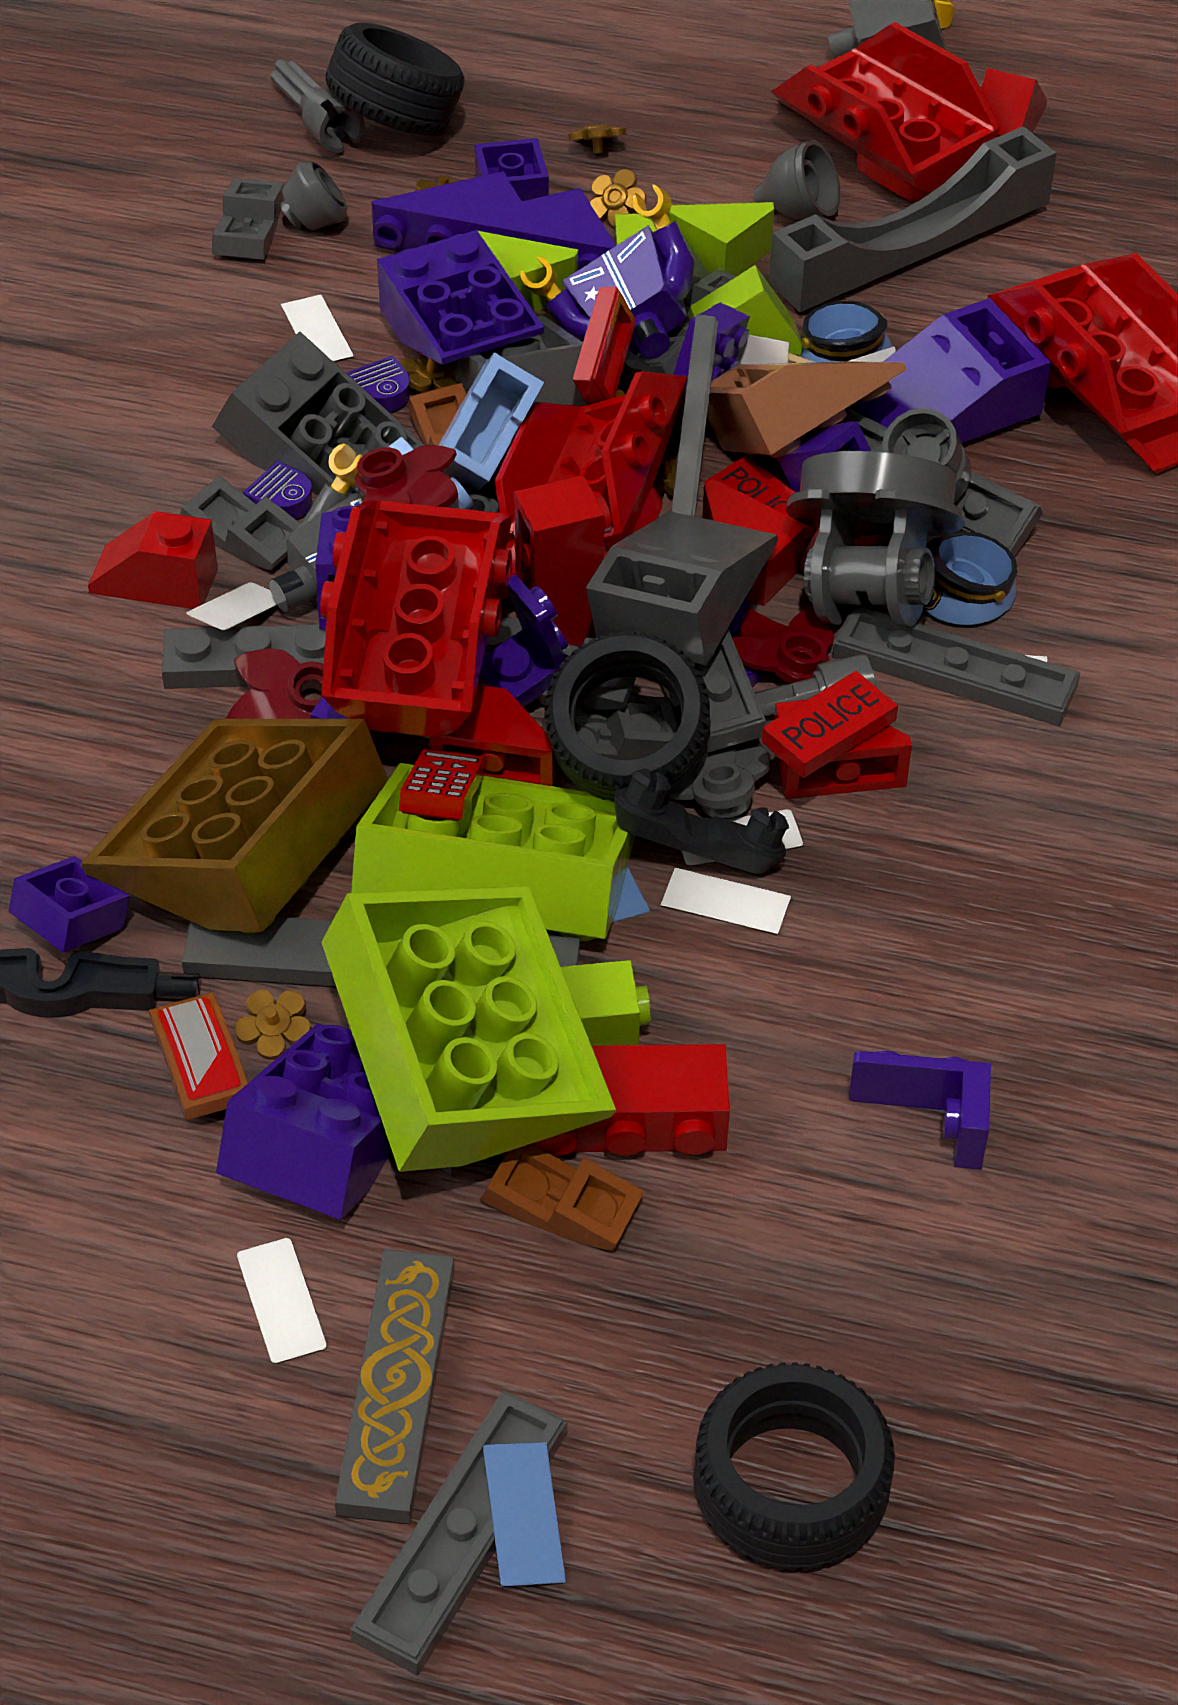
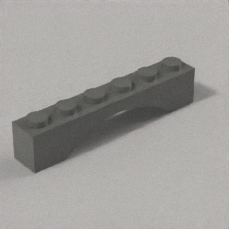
(829, 257)

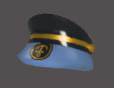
(843, 332)
(971, 578)

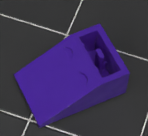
(453, 299)
(968, 368)
(308, 1126)

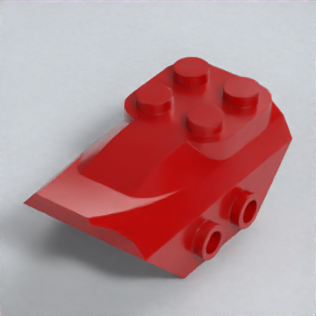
(898, 105)
(1111, 344)
(608, 442)
(412, 613)

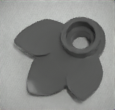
(725, 780)

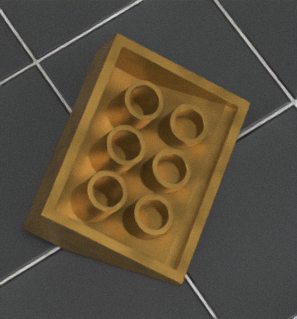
(242, 819)

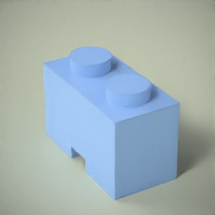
(489, 420)

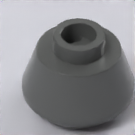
(312, 198)

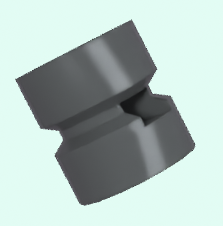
(932, 437)

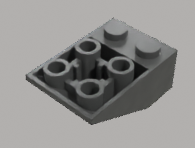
(302, 410)
(678, 581)

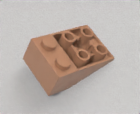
(774, 404)

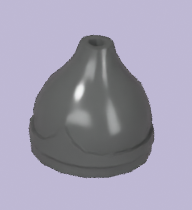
(802, 182)

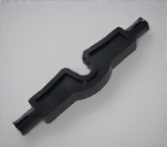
(88, 983)

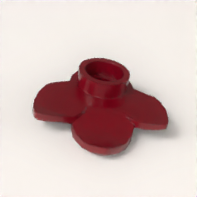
(408, 477)
(784, 649)
(275, 685)

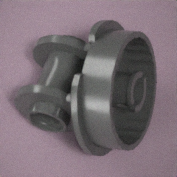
(869, 497)

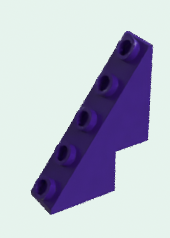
(490, 207)

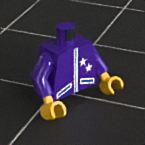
(647, 268)

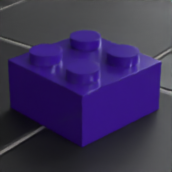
(521, 163)
(729, 339)
(67, 904)

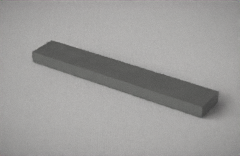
(287, 952)

